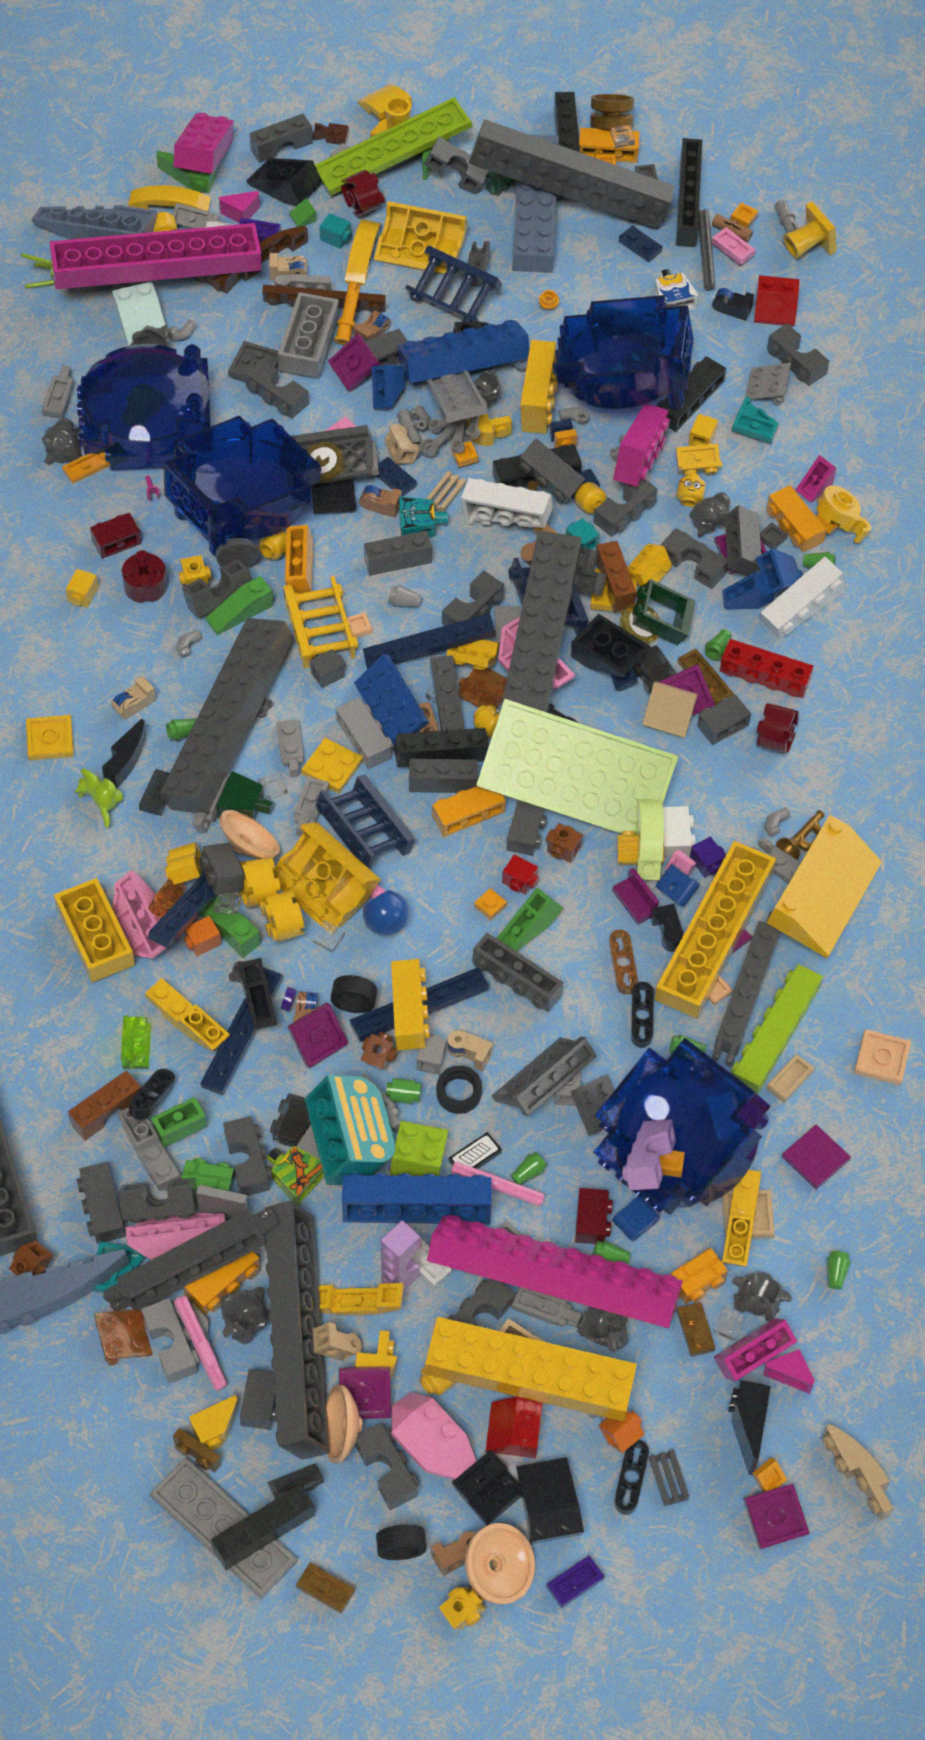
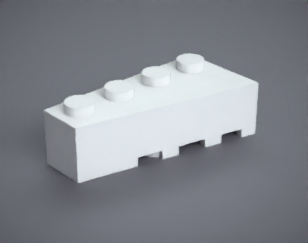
(505, 504)
(804, 598)

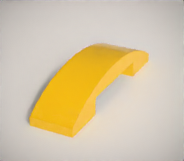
(168, 196)
(361, 251)
(361, 1300)

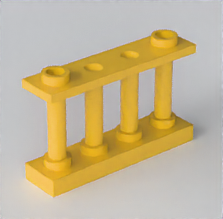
(303, 634)

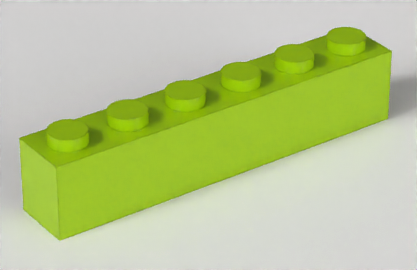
(778, 1028)

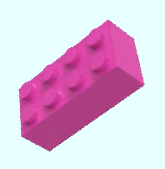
(203, 143)
(641, 445)

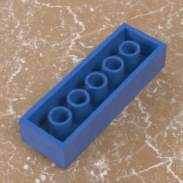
(463, 351)
(415, 1198)

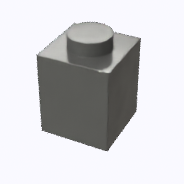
(327, 668)

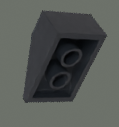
(286, 179)
(608, 647)
(749, 1412)
(549, 1501)

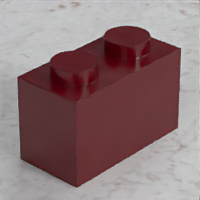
(115, 535)
(592, 1216)

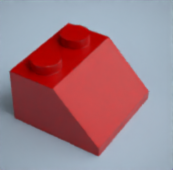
(776, 300)
(514, 1427)

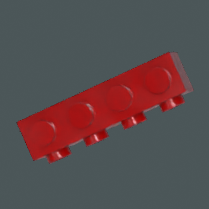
(766, 668)

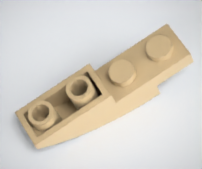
(856, 1461)

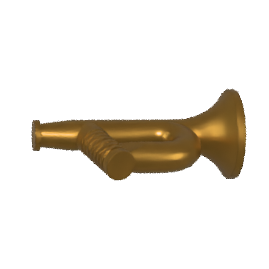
(791, 845)

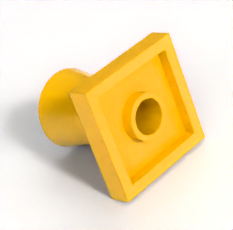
(397, 111)
(816, 231)

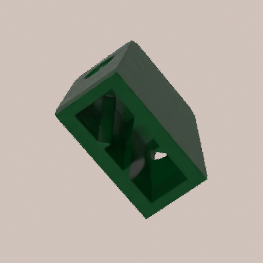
(243, 796)

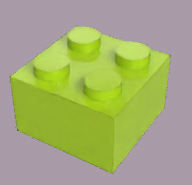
(418, 1150)

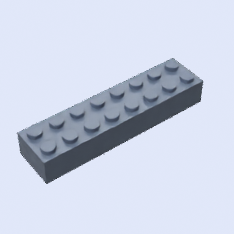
(534, 226)

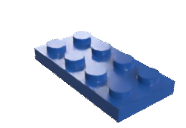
(390, 699)

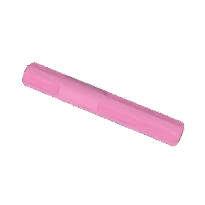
(500, 1184)
(200, 1343)

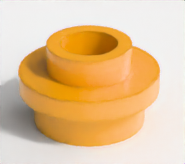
(548, 299)

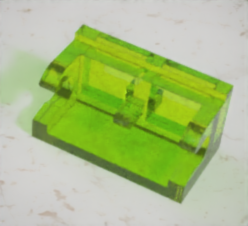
(135, 1043)

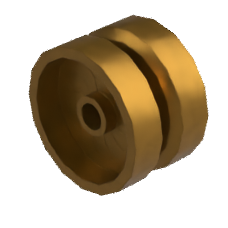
(611, 110)

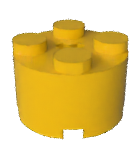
(258, 881)
(282, 916)

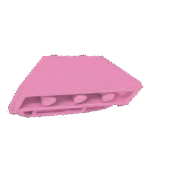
(507, 643)
(134, 916)
(159, 1236)
(431, 1436)

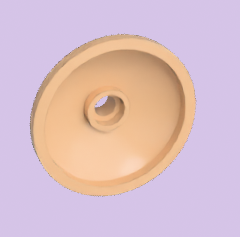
(248, 835)
(342, 1423)
(511, 1563)

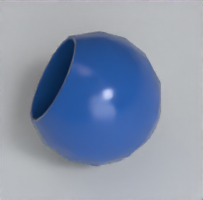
(386, 913)

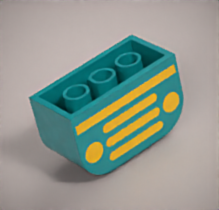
(349, 1127)

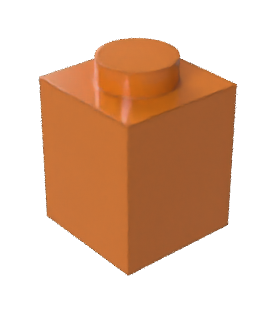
(202, 936)
(622, 1434)

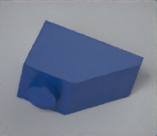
(387, 385)
(746, 593)

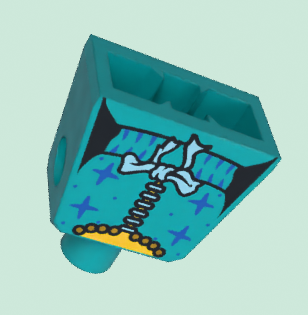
(419, 516)

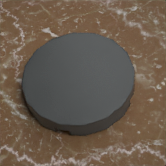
(238, 549)

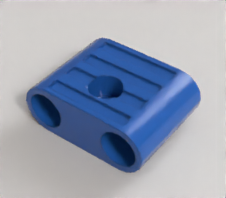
(677, 885)
(636, 1218)

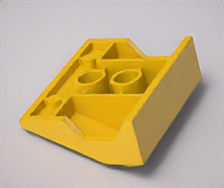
(412, 229)
(325, 876)

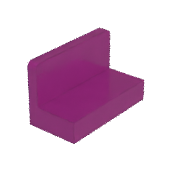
(635, 897)

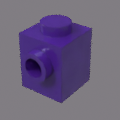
(707, 856)

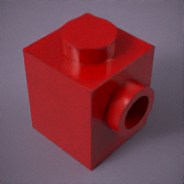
(520, 875)

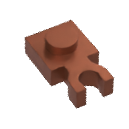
(333, 133)

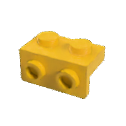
(698, 459)
(650, 564)
(479, 653)

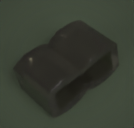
(292, 1121)

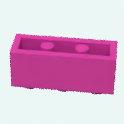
(755, 1349)

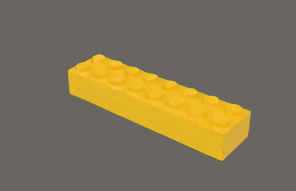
(715, 929)
(530, 1369)

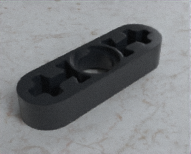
(636, 1022)
(152, 1085)
(634, 1496)

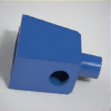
(778, 571)

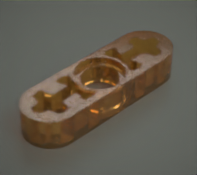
(166, 898)
(627, 952)

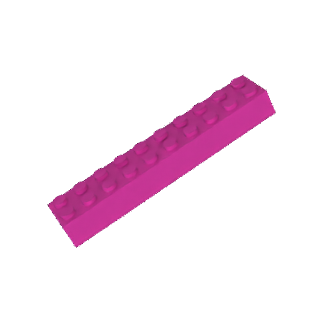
(155, 256)
(555, 1270)

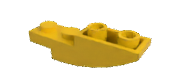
(185, 1017)
(741, 1219)

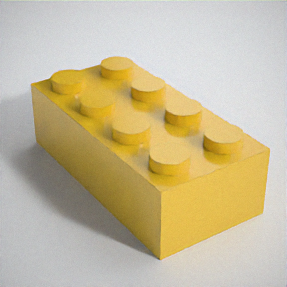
(539, 388)
(94, 930)

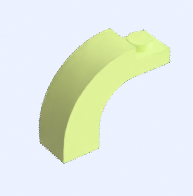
(651, 838)

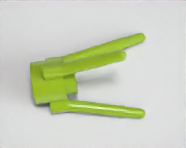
(43, 264)

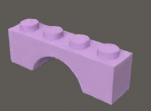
(643, 1163)
(396, 1256)

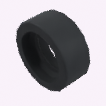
(353, 994)
(460, 1106)
(401, 1542)

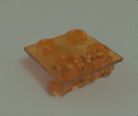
(483, 687)
(122, 1335)

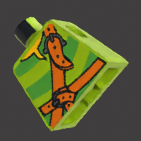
(295, 1172)

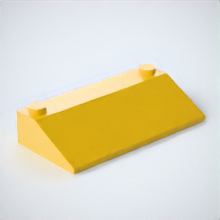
(826, 888)

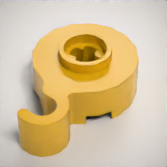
(843, 508)

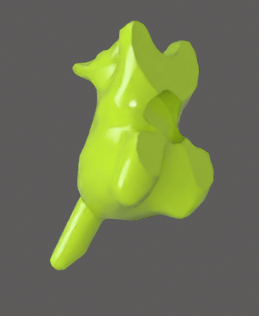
(102, 792)

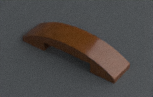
(291, 238)

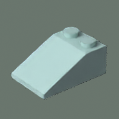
(136, 308)

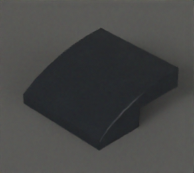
(333, 496)
(488, 1487)

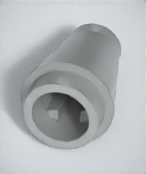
(404, 597)

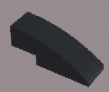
(125, 754)
(257, 994)

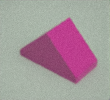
(239, 205)
(817, 479)
(790, 1370)

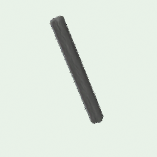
(706, 250)

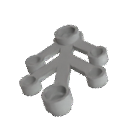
(430, 447)

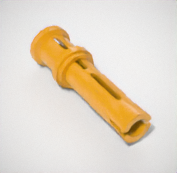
(346, 322)

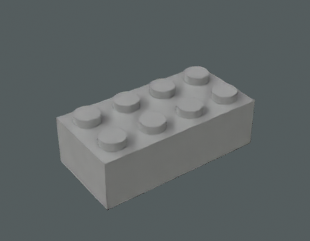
(308, 335)

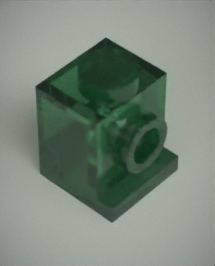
(498, 183)

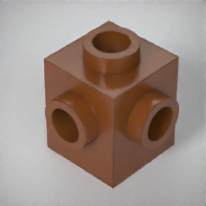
(564, 842)
(371, 1050)
(31, 1258)

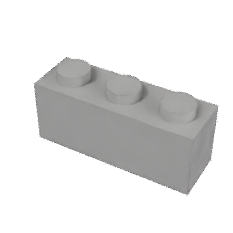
(364, 732)

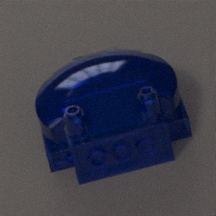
(626, 353)
(142, 404)
(239, 480)
(711, 1121)

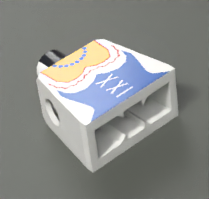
(676, 290)

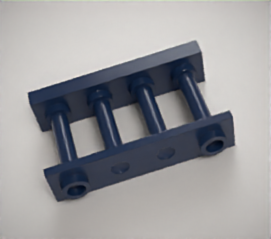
(453, 266)
(577, 615)
(374, 806)

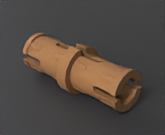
(741, 231)

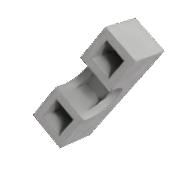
(177, 1360)

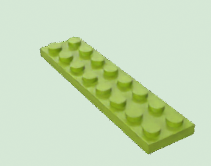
(395, 144)

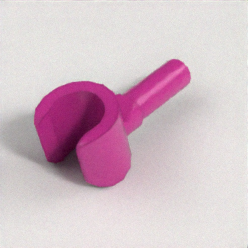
(151, 489)

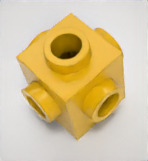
(193, 569)
(463, 1607)

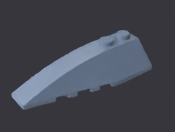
(95, 222)
(33, 1297)

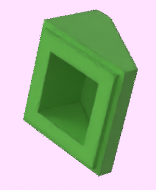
(303, 213)

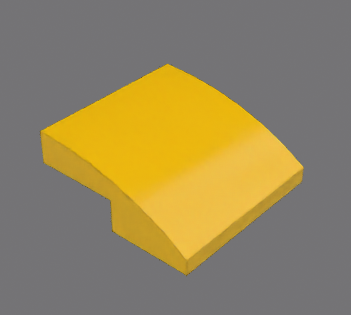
(375, 101)

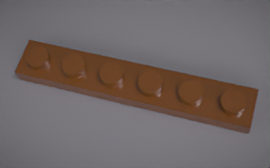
(288, 295)

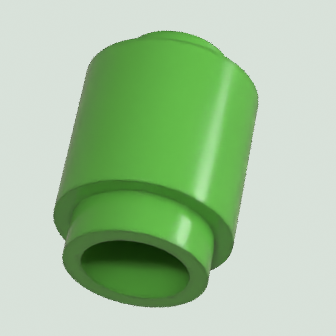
(403, 1091)

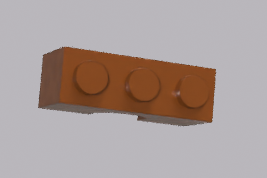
(619, 582)
(91, 1113)

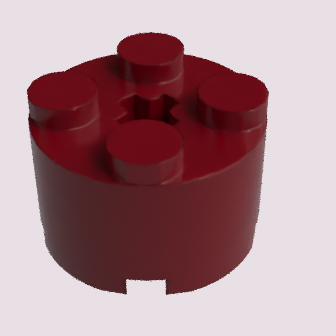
(362, 192)
(144, 577)
(777, 728)

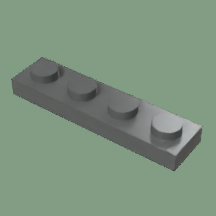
(446, 693)

